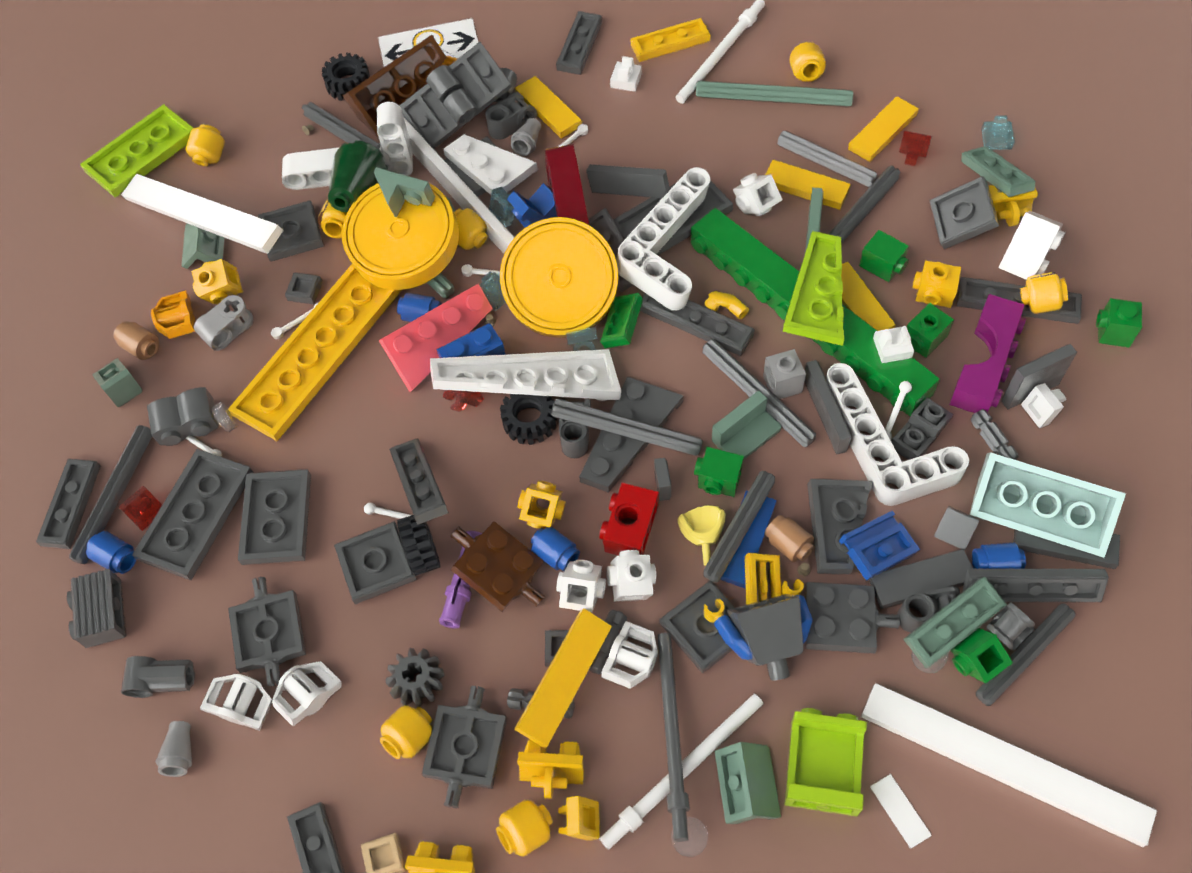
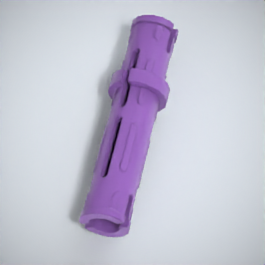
(457, 596)

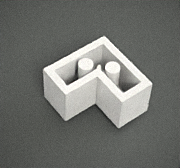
(1031, 245)

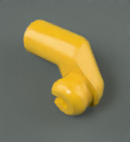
(728, 301)

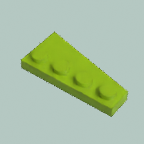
(817, 297)

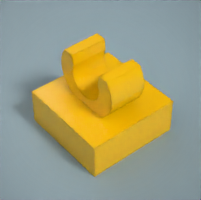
(581, 818)

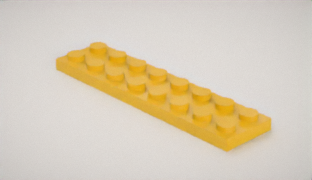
(311, 354)

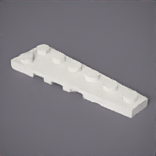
(543, 374)

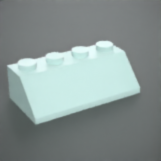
(1046, 504)

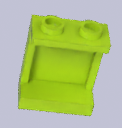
(825, 762)

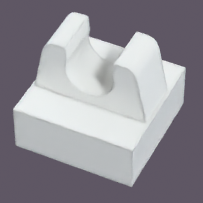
(626, 75)
(893, 344)
(1043, 404)

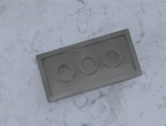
(714, 199)
(192, 514)

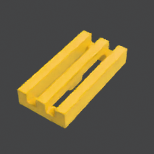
(750, 576)

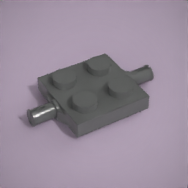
(845, 617)
(266, 631)
(464, 746)

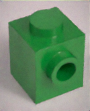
(884, 256)
(1119, 322)
(929, 329)
(719, 472)
(980, 656)

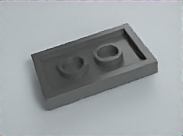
(275, 517)

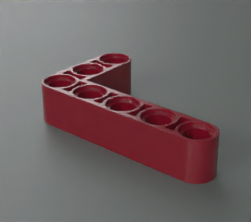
(566, 183)

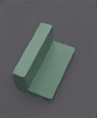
(201, 245)
(745, 427)
(747, 782)

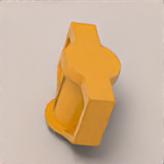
(174, 315)

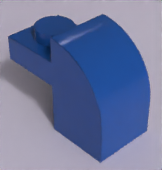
(536, 208)

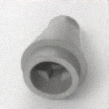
(525, 138)
(176, 751)

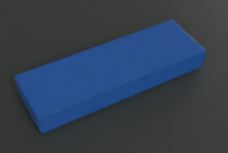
(751, 543)

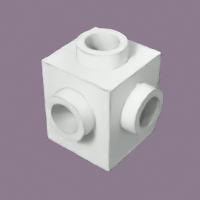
(757, 194)
(631, 576)
(580, 585)

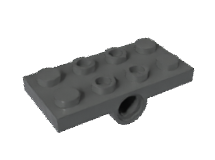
(455, 95)

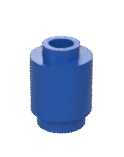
(415, 305)
(554, 548)
(110, 552)
(998, 557)

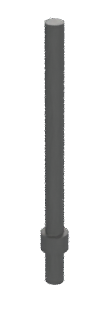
(677, 799)

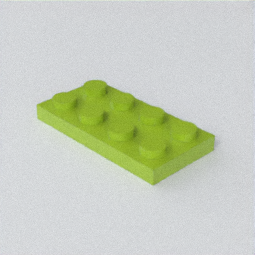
(138, 150)

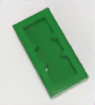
(621, 320)

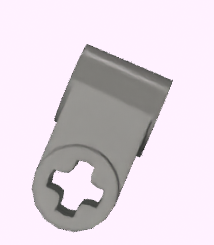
(222, 325)

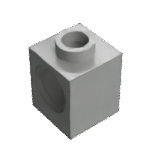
(784, 374)

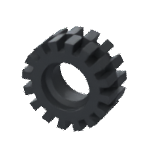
(342, 67)
(532, 429)
(418, 545)

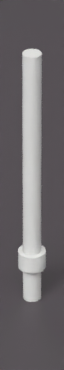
(745, 21)
(632, 817)

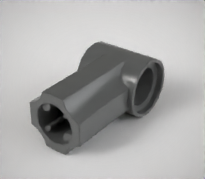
(147, 675)

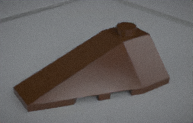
(395, 81)

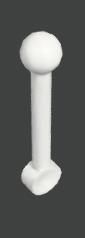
(581, 130)
(467, 271)
(277, 332)
(905, 387)
(204, 447)
(371, 508)

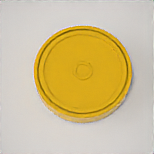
(403, 248)
(559, 276)

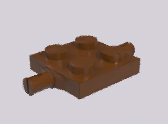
(497, 566)

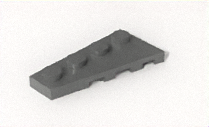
(614, 452)

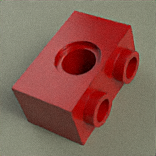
(629, 503)

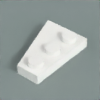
(488, 164)

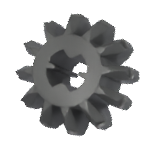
(425, 682)

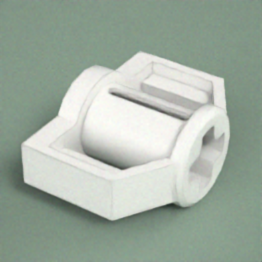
(631, 656)
(304, 691)
(237, 714)

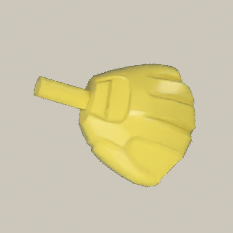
(703, 527)

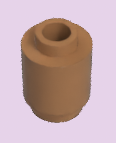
(136, 340)
(790, 538)

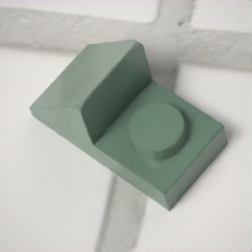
(400, 187)
(117, 382)

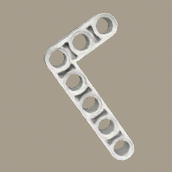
(314, 167)
(674, 211)
(879, 445)

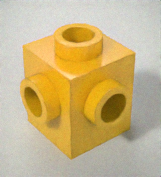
(216, 281)
(937, 283)
(533, 513)

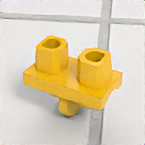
(1012, 207)
(551, 769)
(427, 860)

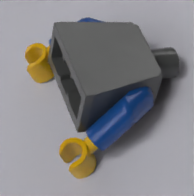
(766, 629)

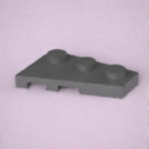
(835, 511)

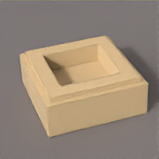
(383, 855)

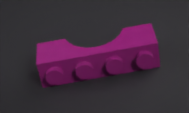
(979, 382)

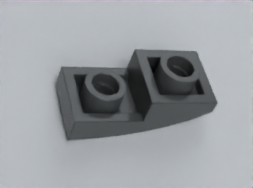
(921, 429)

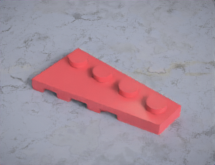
(418, 341)

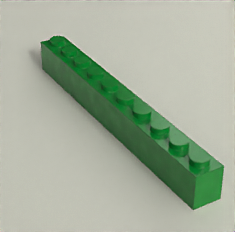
(774, 282)

